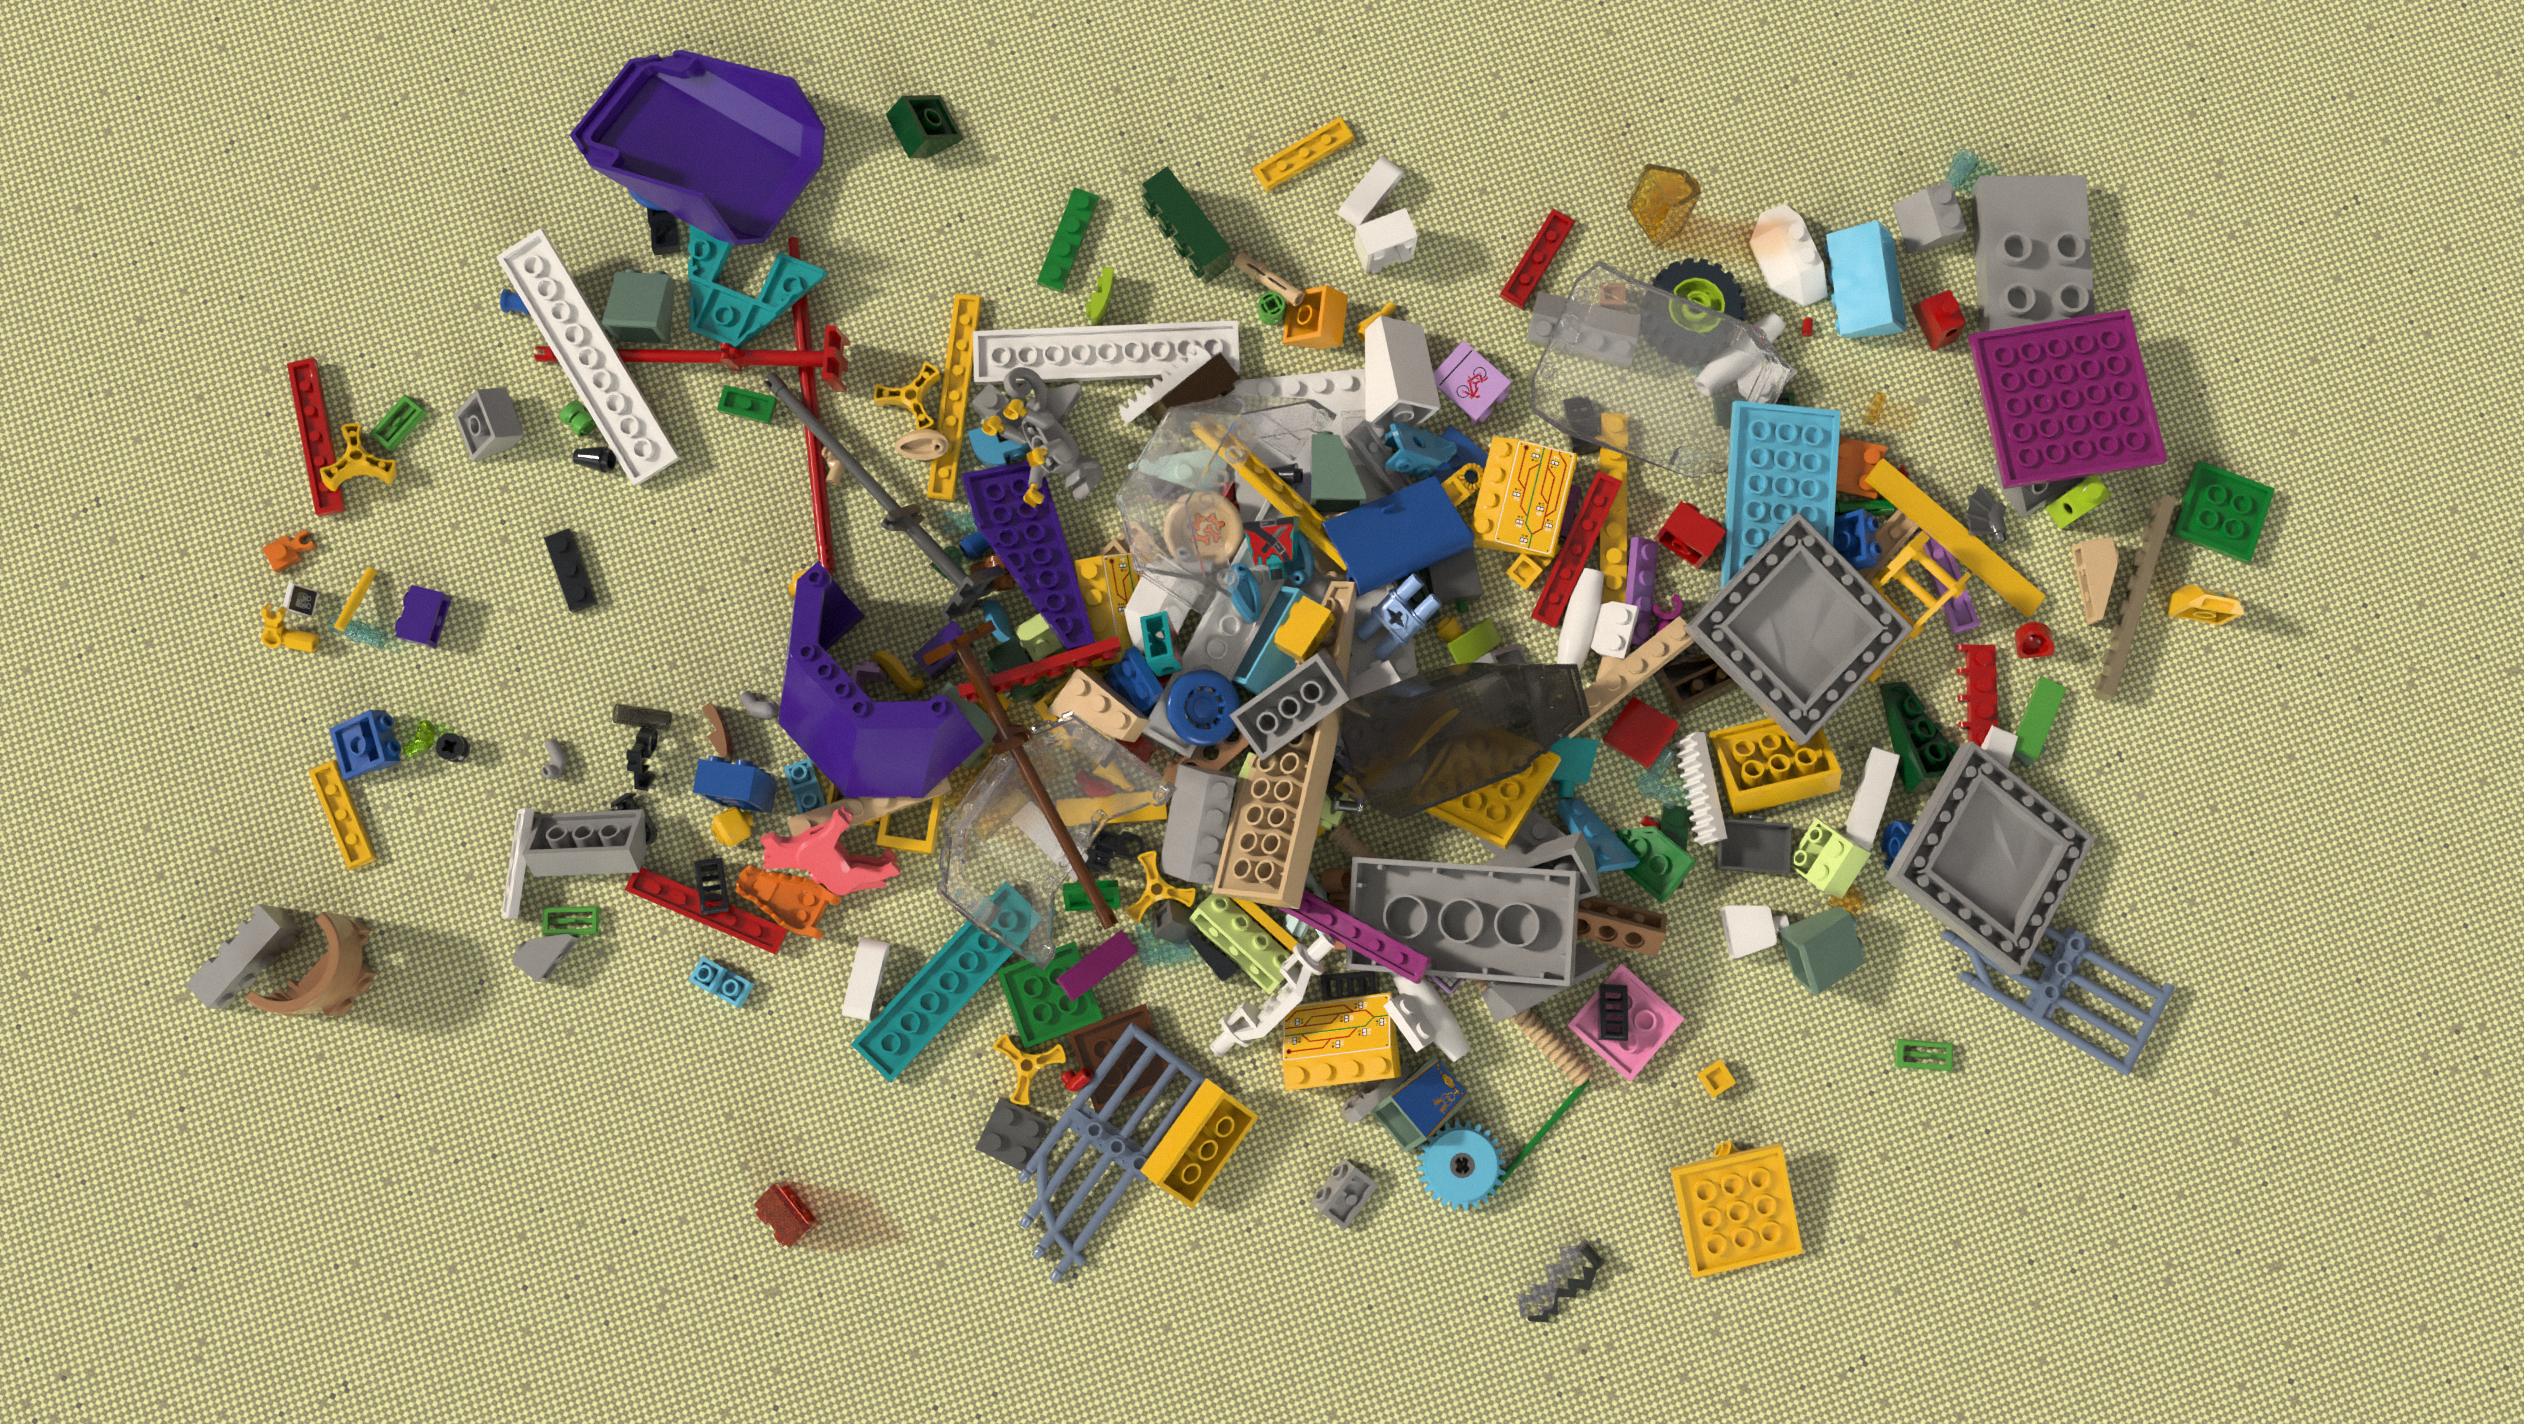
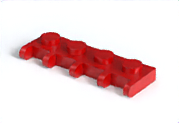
(1981, 690)

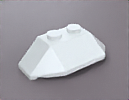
(1788, 256)
(1148, 600)

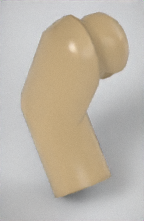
(835, 466)

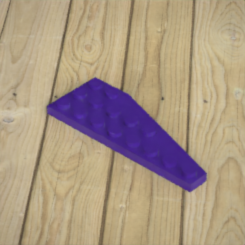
(1030, 547)

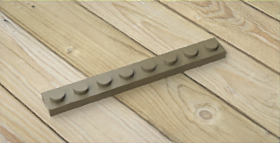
(2131, 606)

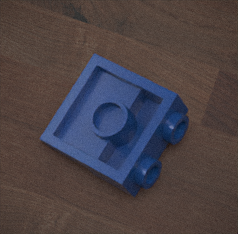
(1856, 538)
(1135, 681)
(365, 744)

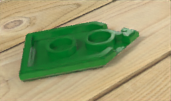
(1661, 862)

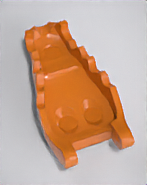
(789, 900)

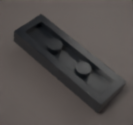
(571, 570)

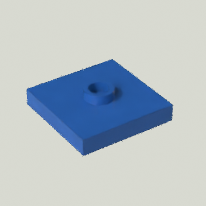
(1466, 453)

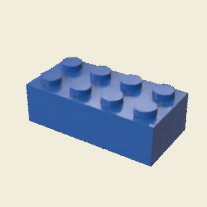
(735, 784)

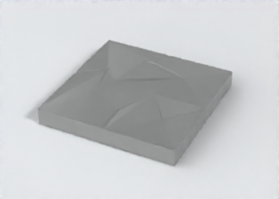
(1798, 629)
(1990, 858)

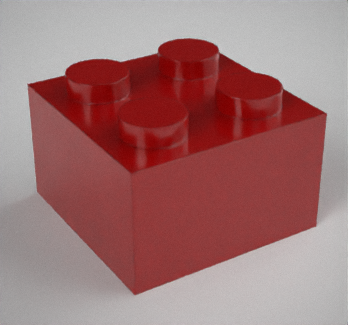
(1690, 534)

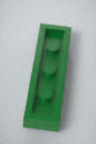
(1068, 240)

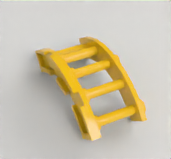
(1896, 570)

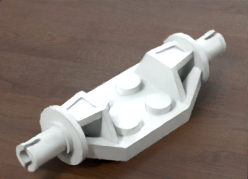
(1258, 1022)

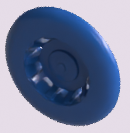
(1202, 707)

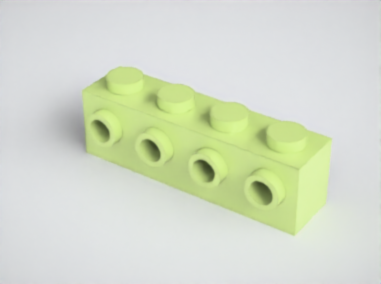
(1241, 940)

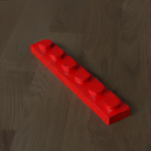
(315, 433)
(1576, 549)
(1050, 666)
(686, 902)

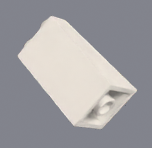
(1398, 374)

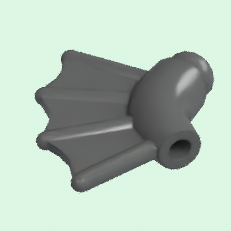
(1986, 516)

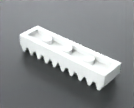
(1162, 387)
(1701, 788)

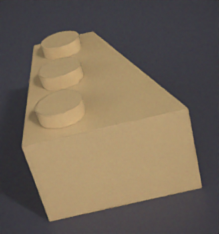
(1099, 706)

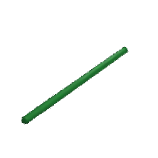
(1541, 1133)

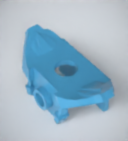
(1410, 457)

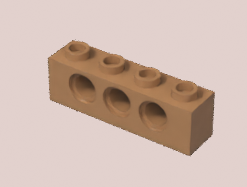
(1227, 754)
(1621, 925)

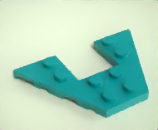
(732, 316)

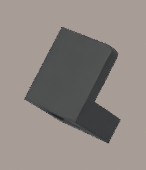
(1173, 923)

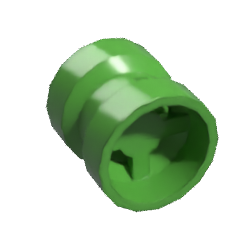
(1270, 314)
(576, 416)

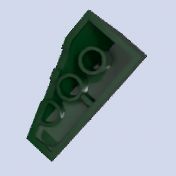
(1916, 739)

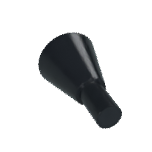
(1290, 474)

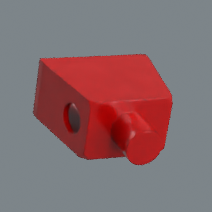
(1940, 319)

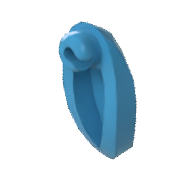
(1301, 571)
(1247, 594)
(994, 611)

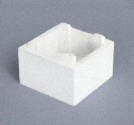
(1385, 241)

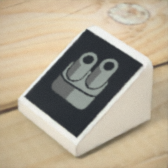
(300, 600)

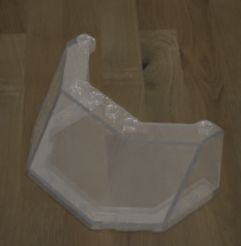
(1185, 474)
(1000, 849)

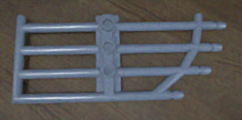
(2049, 990)
(1108, 1139)

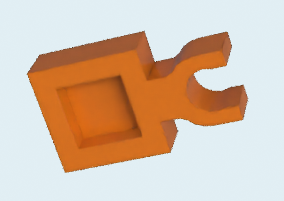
(285, 551)

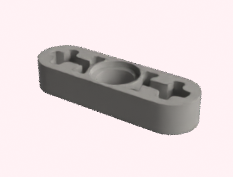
(1372, 1094)

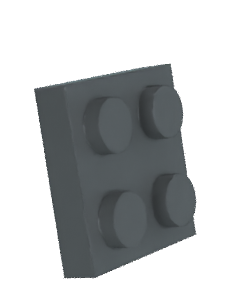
(1012, 1134)

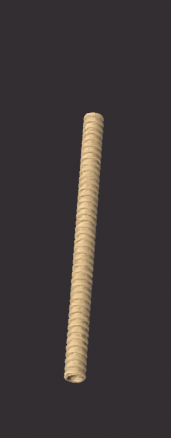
(1525, 1020)

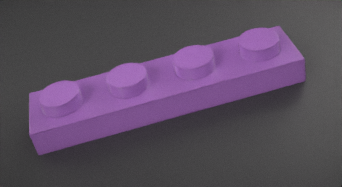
(1641, 585)
(1960, 611)

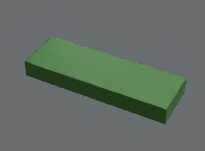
(2038, 717)

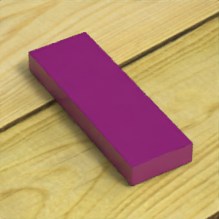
(1096, 965)

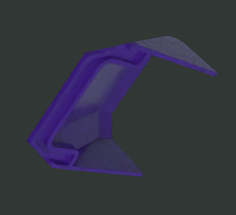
(706, 141)

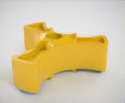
(911, 396)
(357, 461)
(1157, 890)
(1027, 1065)

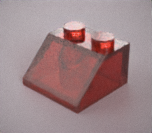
(786, 1214)

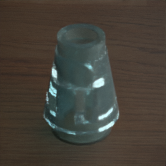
(1961, 167)

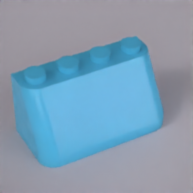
(1865, 281)
(1263, 660)

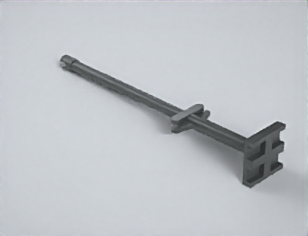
(899, 518)

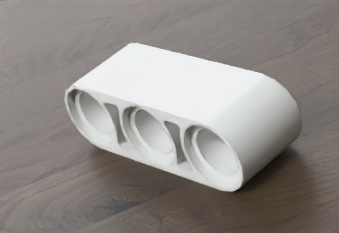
(1371, 192)
(866, 979)

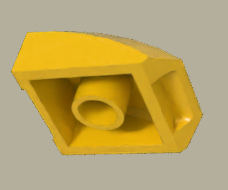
(2204, 605)

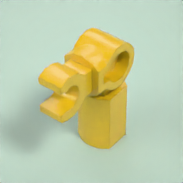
(276, 633)

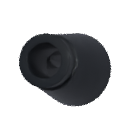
(595, 458)

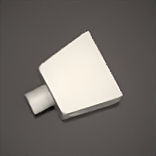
(1750, 928)

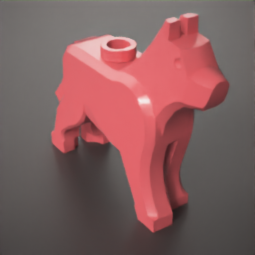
(827, 858)

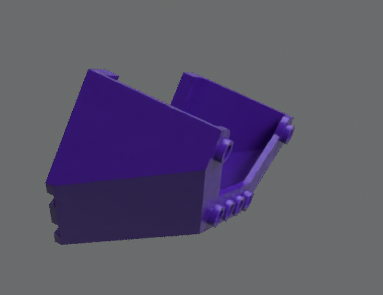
(855, 741)

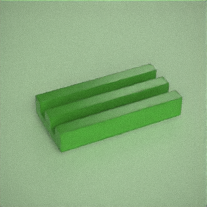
(400, 423)
(595, 920)
(1899, 1053)

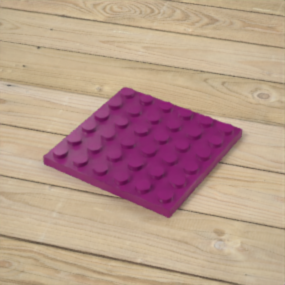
(2067, 399)

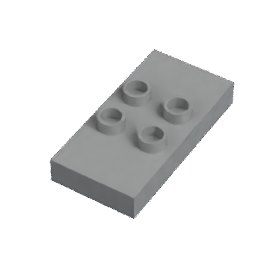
(2031, 250)
(1471, 918)

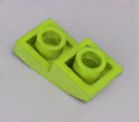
(1100, 301)
(1475, 642)

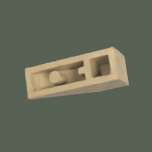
(2095, 569)

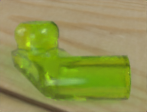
(423, 741)

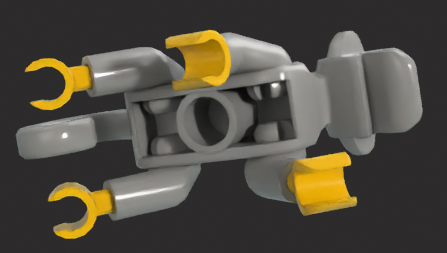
(1051, 445)

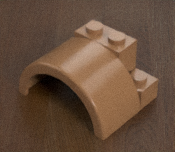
(332, 980)

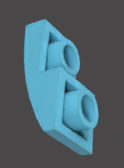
(805, 785)
(721, 982)

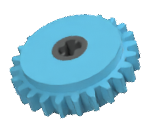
(1481, 1164)

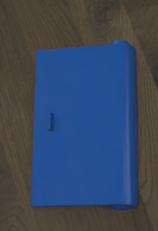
(1398, 535)

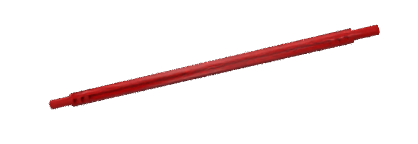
(814, 445)

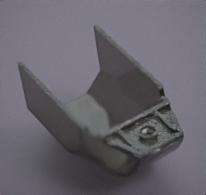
(1457, 730)

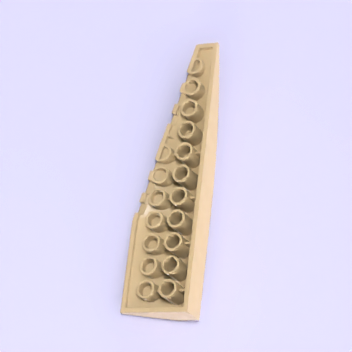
(1284, 794)

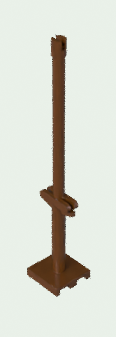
(1010, 738)

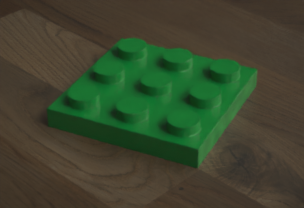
(2222, 512)
(1040, 1003)

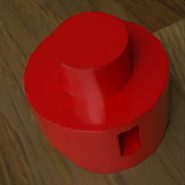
(2034, 640)

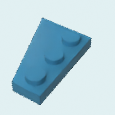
(1607, 848)

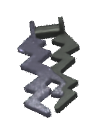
(1334, 779)
(1551, 1288)

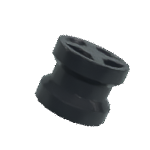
(459, 747)

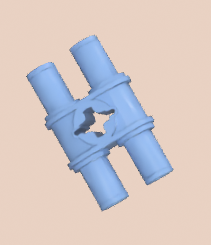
(1385, 615)

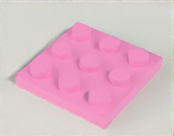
(1649, 1024)

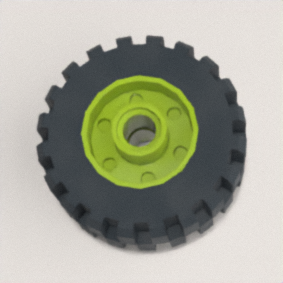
(1704, 284)

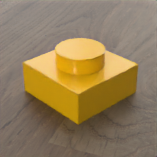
(1716, 1078)

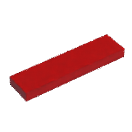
(1537, 259)

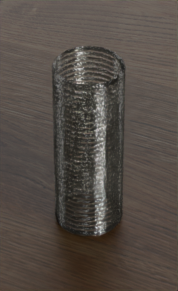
(642, 715)

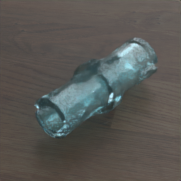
(360, 633)

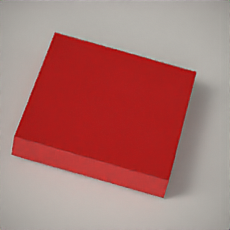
(1640, 732)

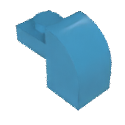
(992, 452)

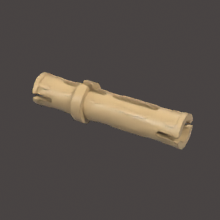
(1246, 264)

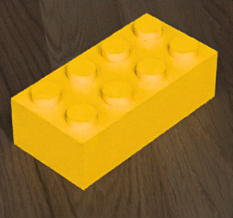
(1199, 1143)

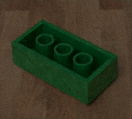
(1185, 225)

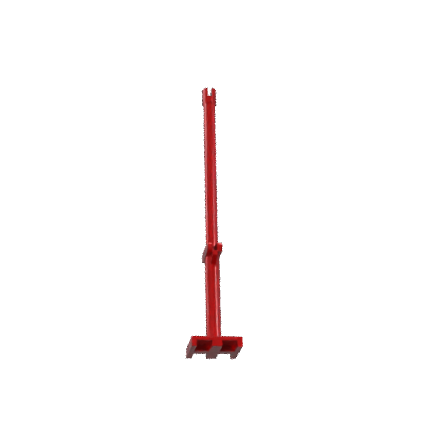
(830, 359)

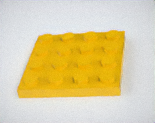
(1500, 808)
(1736, 1210)

